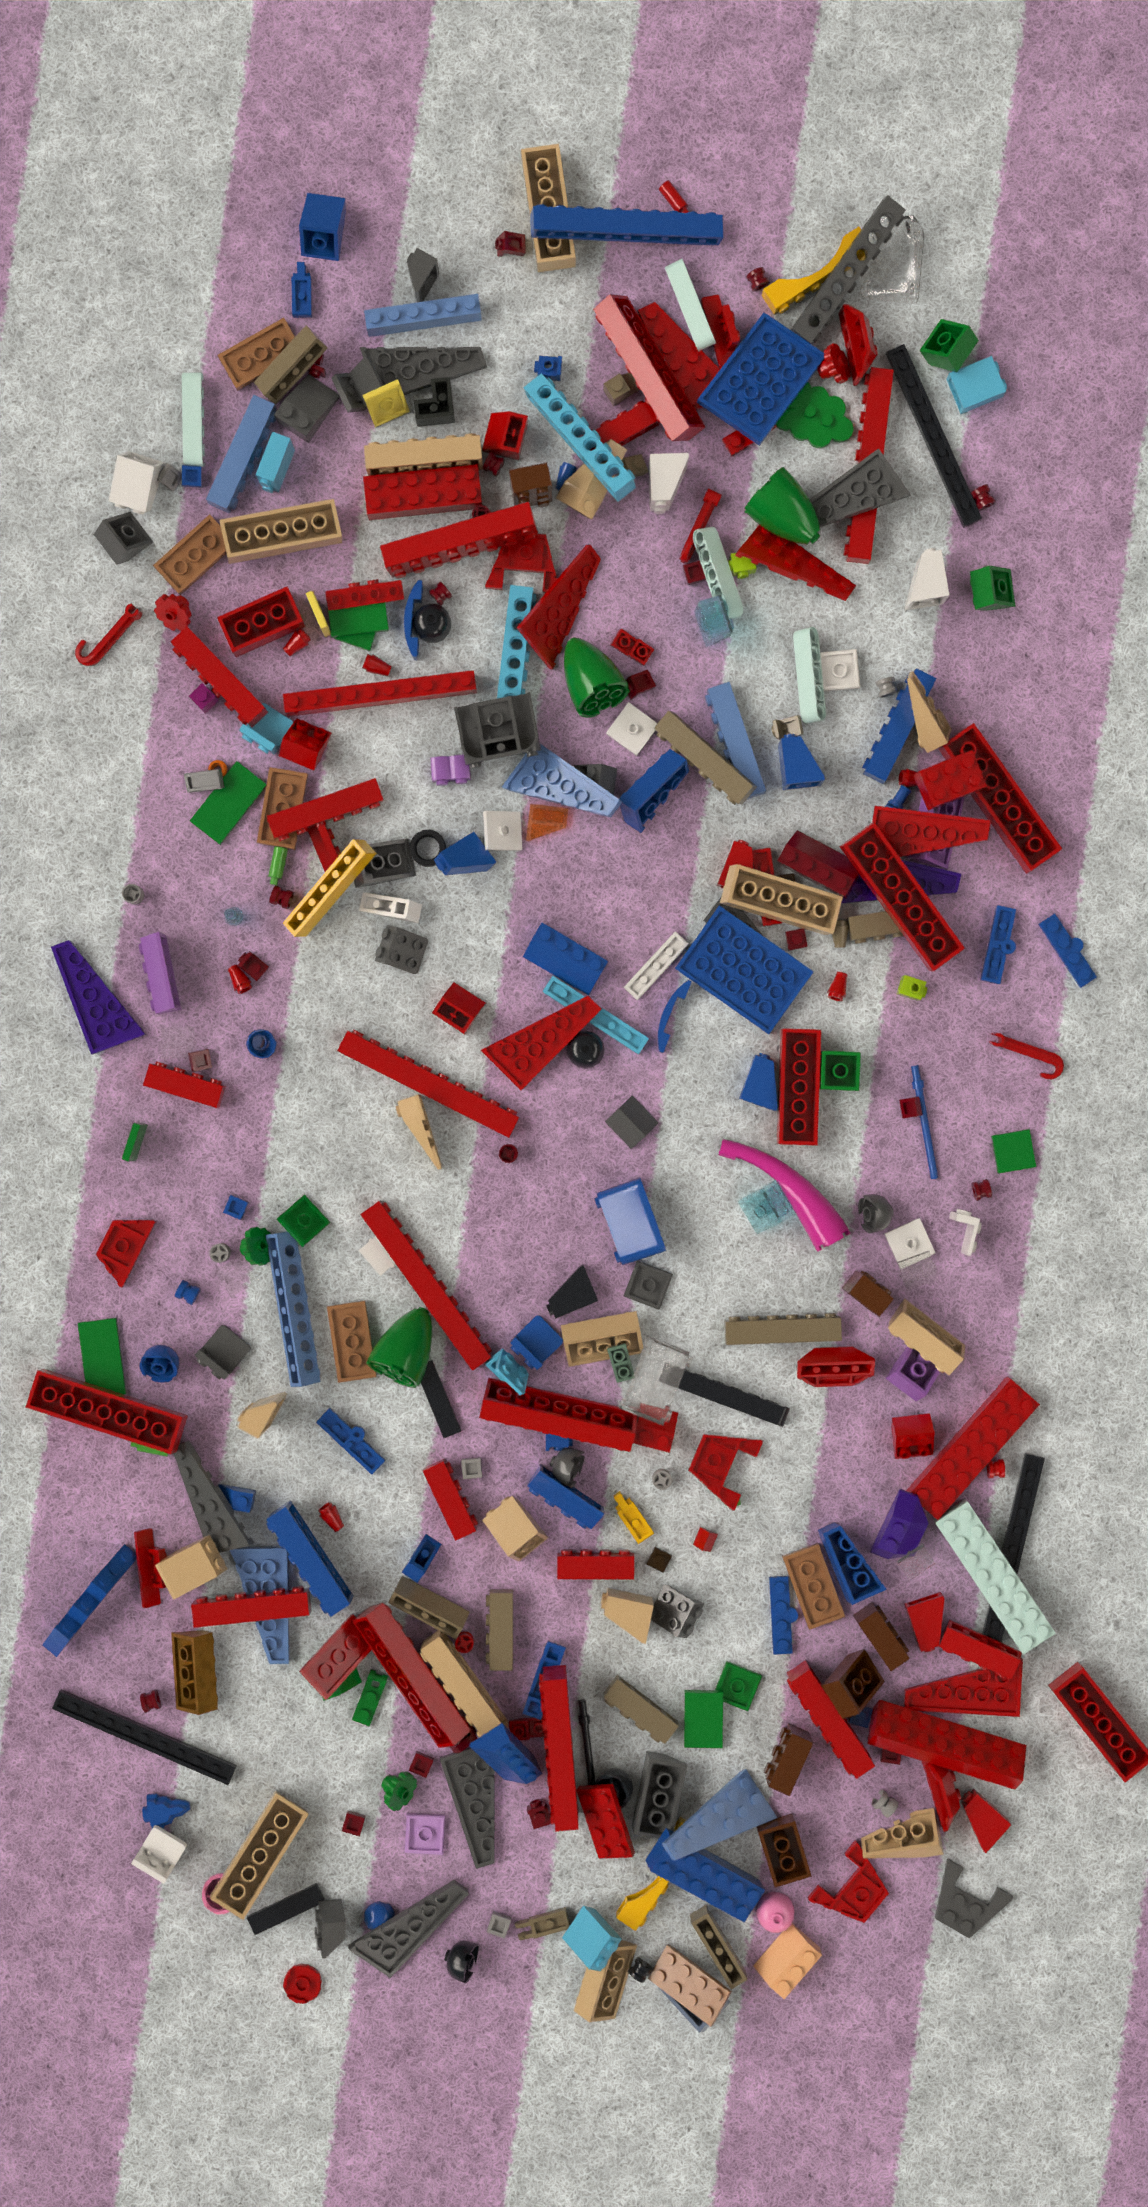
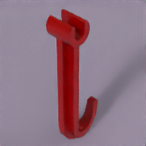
(710, 500)
(109, 639)
(1033, 1052)

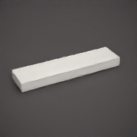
(656, 965)

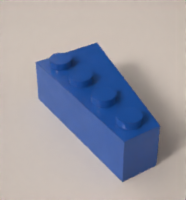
(652, 789)
(849, 1565)

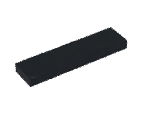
(439, 1401)
(285, 1909)

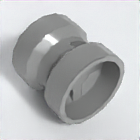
(129, 894)
(885, 1804)

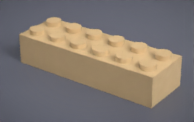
(546, 186)
(423, 454)
(281, 531)
(781, 899)
(461, 1683)
(259, 1855)

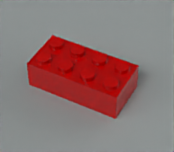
(261, 622)

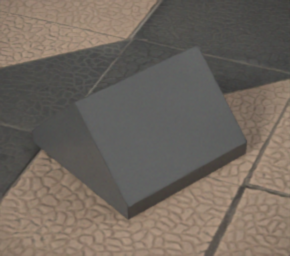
(631, 1122)

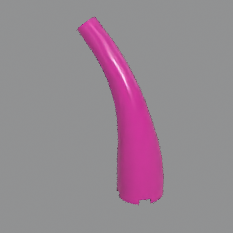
(814, 1211)

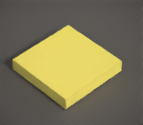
(386, 403)
(318, 613)

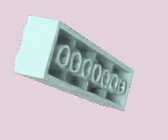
(994, 1576)

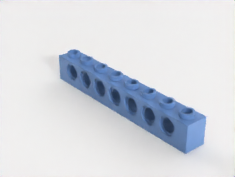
(297, 1341)

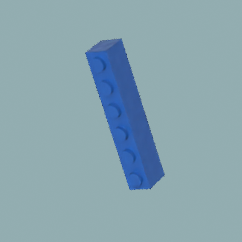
(895, 732)

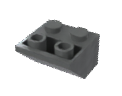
(601, 774)
(330, 1926)

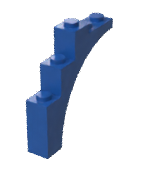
(89, 1600)

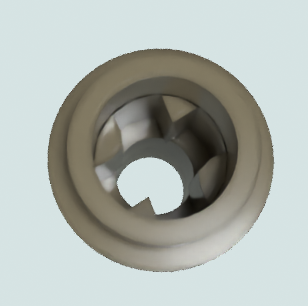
(840, 934)

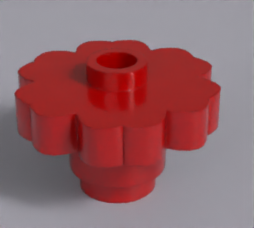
(834, 364)
(173, 611)

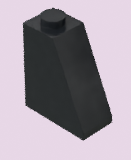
(572, 1294)

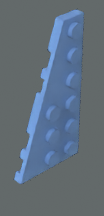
(558, 782)
(266, 1570)
(728, 1813)

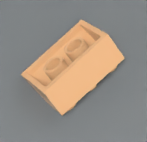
(787, 1960)

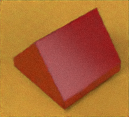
(705, 1539)

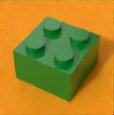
(949, 345)
(840, 1070)

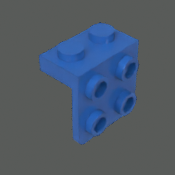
(536, 1342)

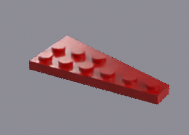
(557, 609)
(922, 832)
(969, 1693)

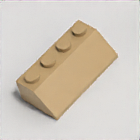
(926, 1337)
(589, 1339)
(260, 1415)
(603, 1989)

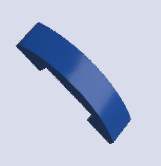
(414, 597)
(662, 1037)
(551, 1656)

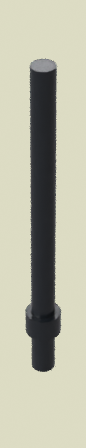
(584, 1721)

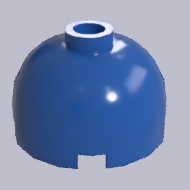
(160, 1363)

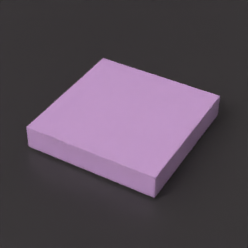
(424, 1833)

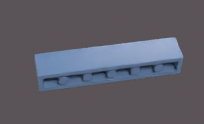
(423, 315)
(241, 454)
(733, 734)

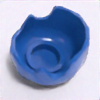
(255, 1040)
(377, 1914)

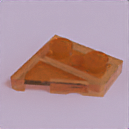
(545, 820)

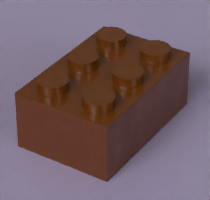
(531, 485)
(865, 1291)
(882, 1636)
(853, 1683)
(788, 1759)
(784, 1850)

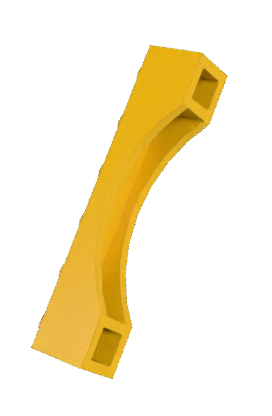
(786, 291)
(637, 1905)

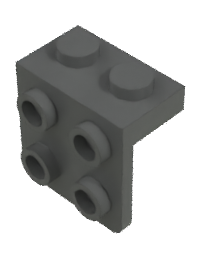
(355, 384)
(401, 949)
(222, 1352)
(676, 1612)

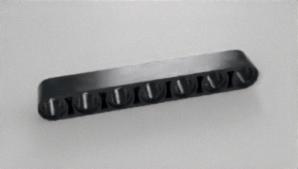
(734, 1398)

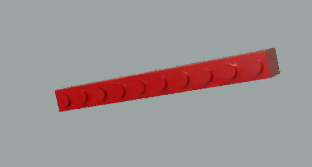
(871, 437)
(379, 693)
(433, 1086)
(426, 1285)

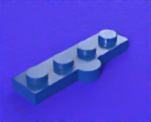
(998, 945)
(1068, 950)
(351, 1440)
(781, 1615)

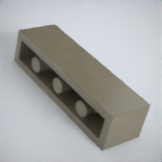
(290, 365)
(871, 926)
(429, 1607)
(501, 1630)
(640, 1709)
(718, 1947)

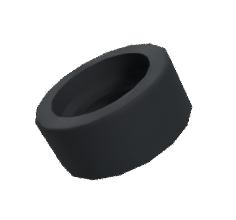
(414, 842)

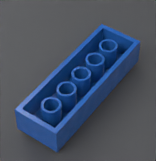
(309, 1558)
(708, 1879)

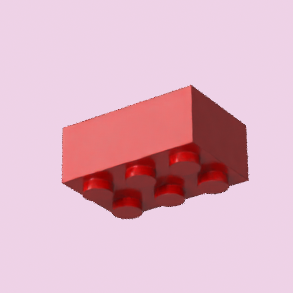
(950, 780)

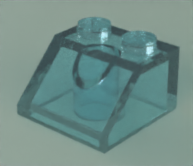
(713, 620)
(766, 1207)

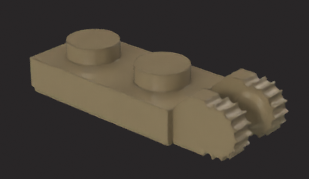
(544, 1924)

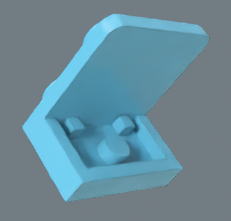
(268, 731)
(508, 1370)

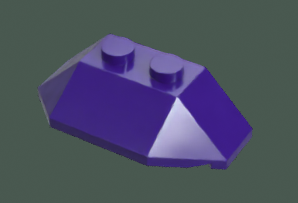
(901, 1527)

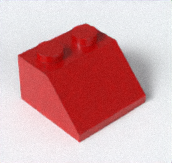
(656, 1435)

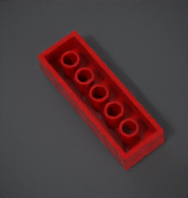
(422, 492)
(798, 1087)
(824, 1714)
(1100, 1721)

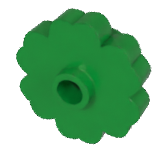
(255, 1246)
(398, 1790)

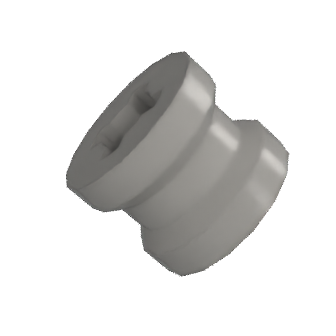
(886, 686)
(216, 1253)
(663, 1482)

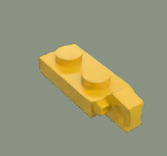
(632, 1518)

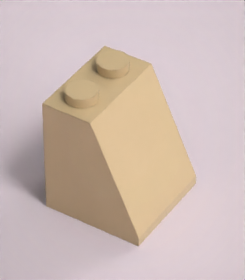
(514, 1528)
(191, 1566)
(628, 1611)

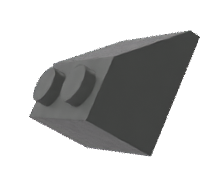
(423, 273)
(122, 537)

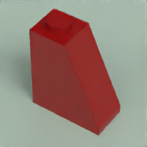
(739, 854)
(926, 1620)
(985, 1819)

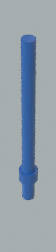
(918, 1085)

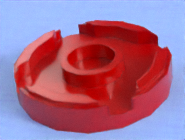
(308, 1981)

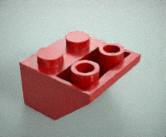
(506, 434)
(304, 744)
(458, 1008)
(912, 1436)

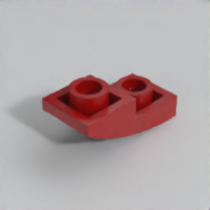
(632, 647)
(526, 1728)

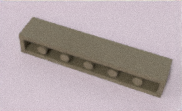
(704, 757)
(783, 1329)

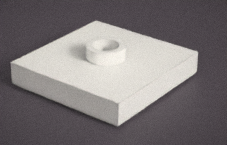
(840, 670)
(632, 729)
(502, 830)
(909, 1240)

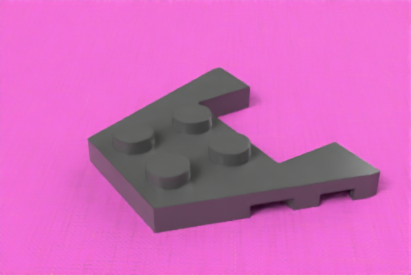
(960, 1909)

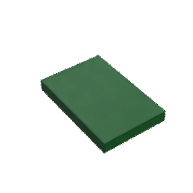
(358, 620)
(703, 1719)

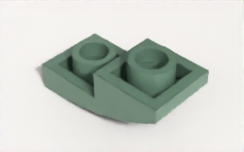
(621, 1362)

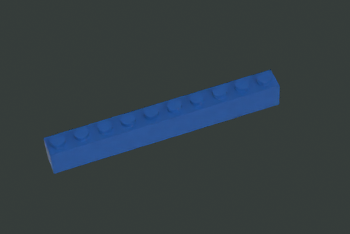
(626, 225)

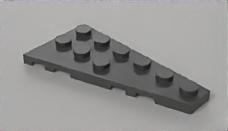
(418, 365)
(860, 489)
(209, 1503)
(473, 1794)
(399, 1937)

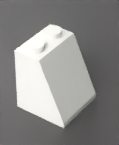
(664, 479)
(135, 482)
(928, 582)

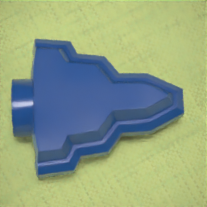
(163, 1810)

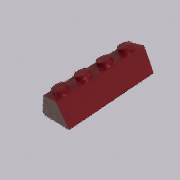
(819, 864)

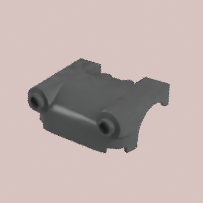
(497, 729)

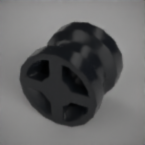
(640, 1970)

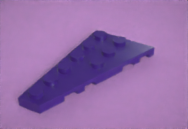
(931, 879)
(98, 1010)

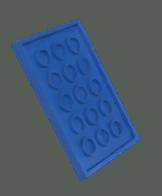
(761, 378)
(744, 969)

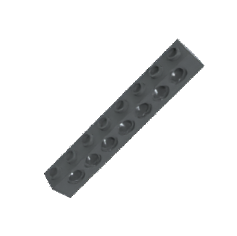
(894, 212)

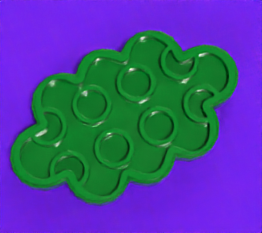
(817, 418)

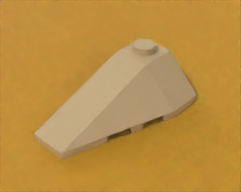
(583, 490)
(930, 723)
(415, 1117)
(910, 1839)

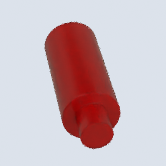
(673, 197)

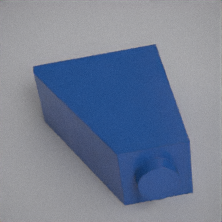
(465, 857)
(760, 1083)

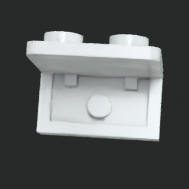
(973, 1228)
(159, 1854)

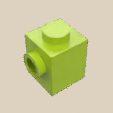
(741, 566)
(912, 988)

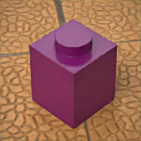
(203, 698)

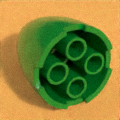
(785, 509)
(592, 678)
(404, 1349)

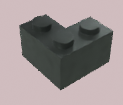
(436, 409)

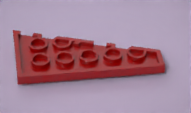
(691, 368)
(794, 562)
(533, 1047)

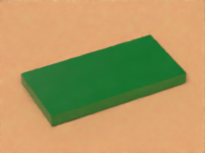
(228, 805)
(102, 1354)

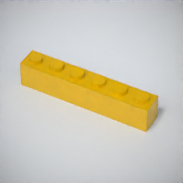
(329, 888)

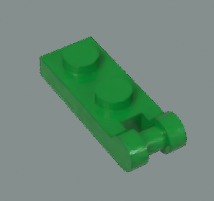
(369, 1698)

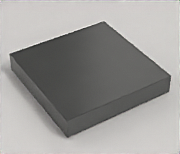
(648, 1285)

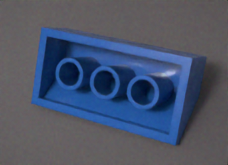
(565, 958)
(569, 1500)
(507, 1755)

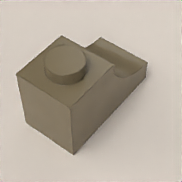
(620, 388)

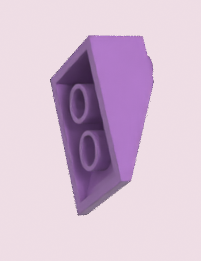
(913, 1374)

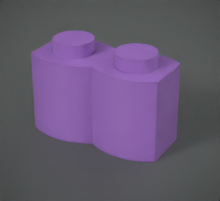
(449, 769)

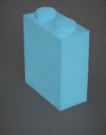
(976, 384)
(275, 462)
(592, 1938)

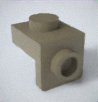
(635, 464)
(787, 726)

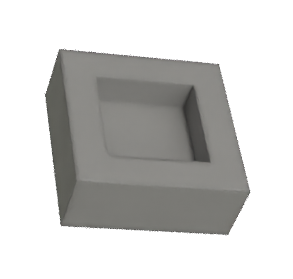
(170, 477)
(471, 1468)
(498, 1924)

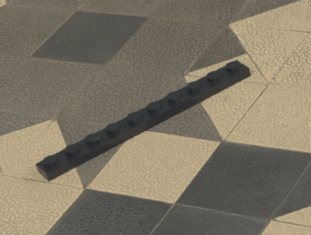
(933, 435)
(1017, 1529)
(144, 1737)

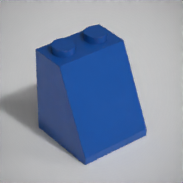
(322, 226)
(797, 764)

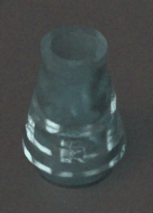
(236, 919)

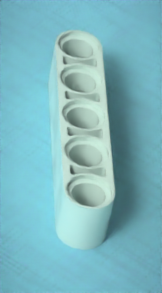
(690, 305)
(192, 419)
(717, 569)
(809, 675)

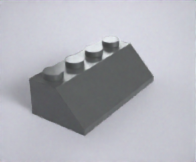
(658, 1795)

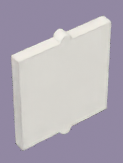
(377, 1256)

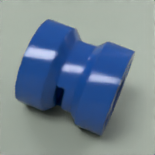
(189, 1293)

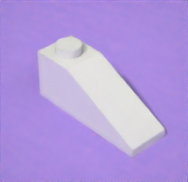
(391, 907)

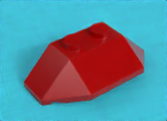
(858, 341)
(835, 1367)
(943, 1792)

